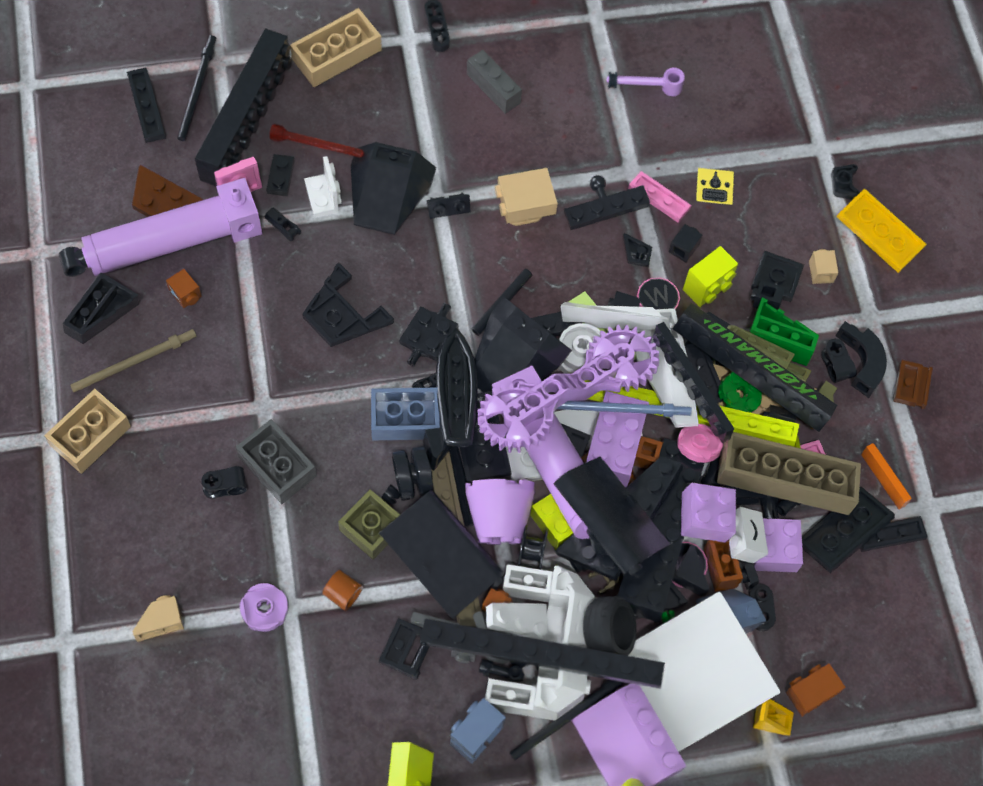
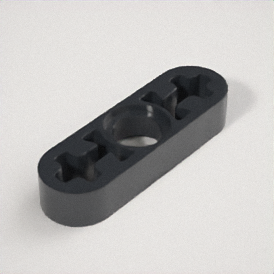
(438, 18)

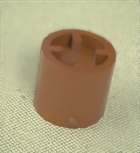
(342, 590)

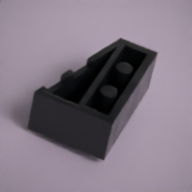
(99, 308)

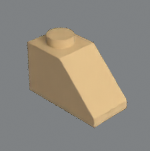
(159, 619)

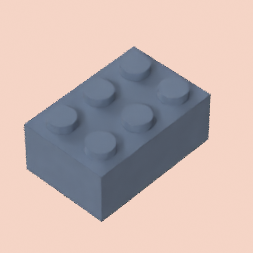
(403, 413)

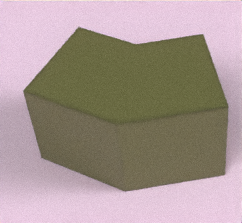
(828, 390)

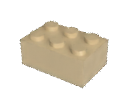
(87, 431)

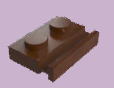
(912, 384)

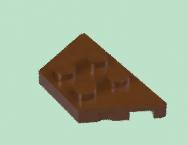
(157, 195)

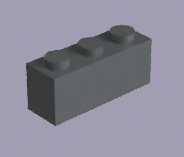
(494, 81)

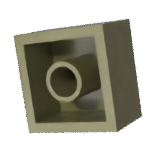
(365, 523)

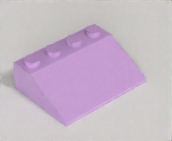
(628, 739)

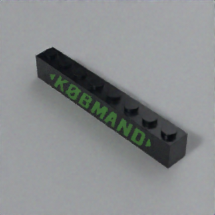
(755, 367)

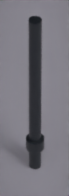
(206, 55)
(606, 689)

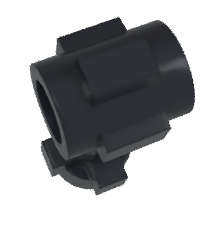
(513, 674)

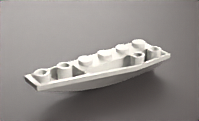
(665, 381)

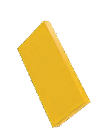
(881, 230)

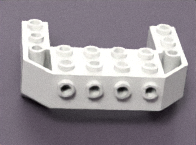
(555, 689)

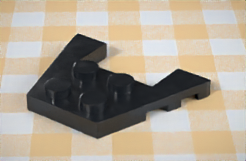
(335, 318)

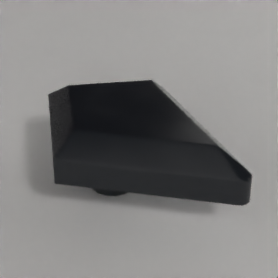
(637, 251)

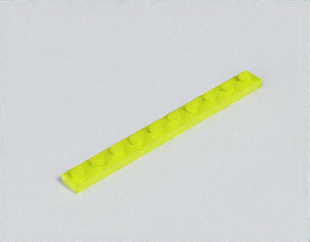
(743, 422)

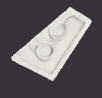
(518, 619)

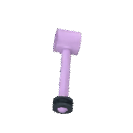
(667, 82)

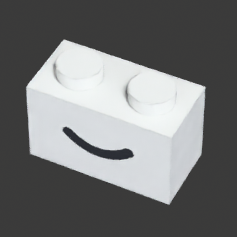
(750, 540)

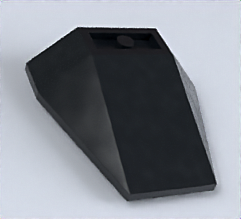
(388, 185)

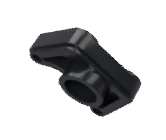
(842, 181)

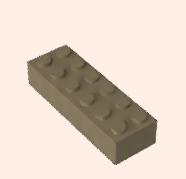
(790, 473)

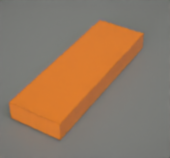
(886, 476)

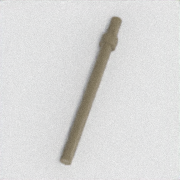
(172, 342)

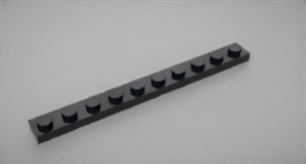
(542, 653)

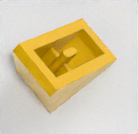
(773, 718)

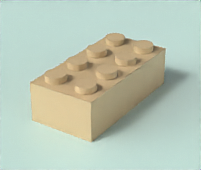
(336, 47)

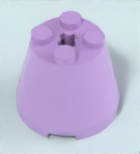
(500, 509)

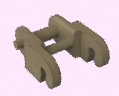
(610, 585)

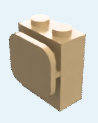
(526, 196)

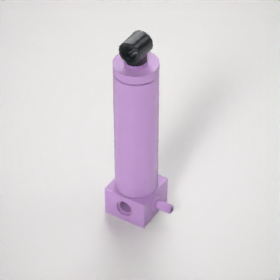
(167, 232)
(553, 459)

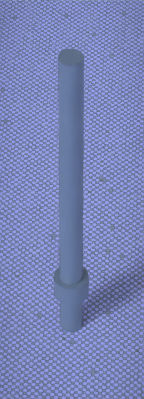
(667, 409)

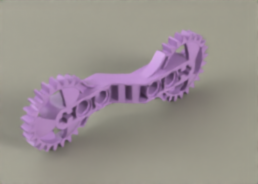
(528, 424)

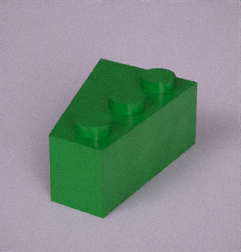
(784, 332)

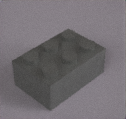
(276, 461)

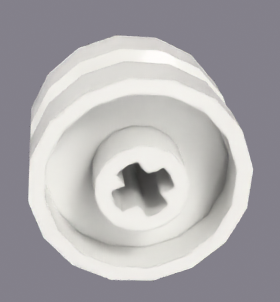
(577, 339)

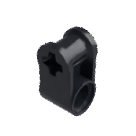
(838, 361)
(227, 482)

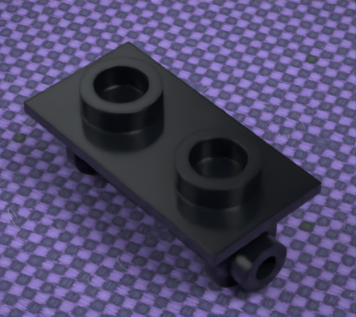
(448, 206)

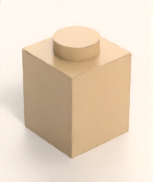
(823, 266)

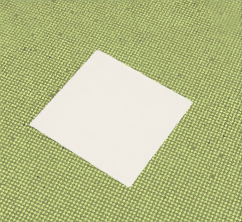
(707, 673)

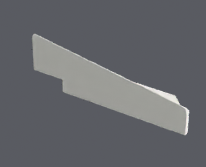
(611, 316)

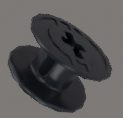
(532, 548)

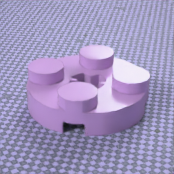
(252, 601)

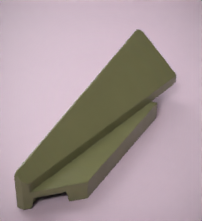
(773, 351)

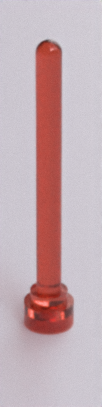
(280, 133)

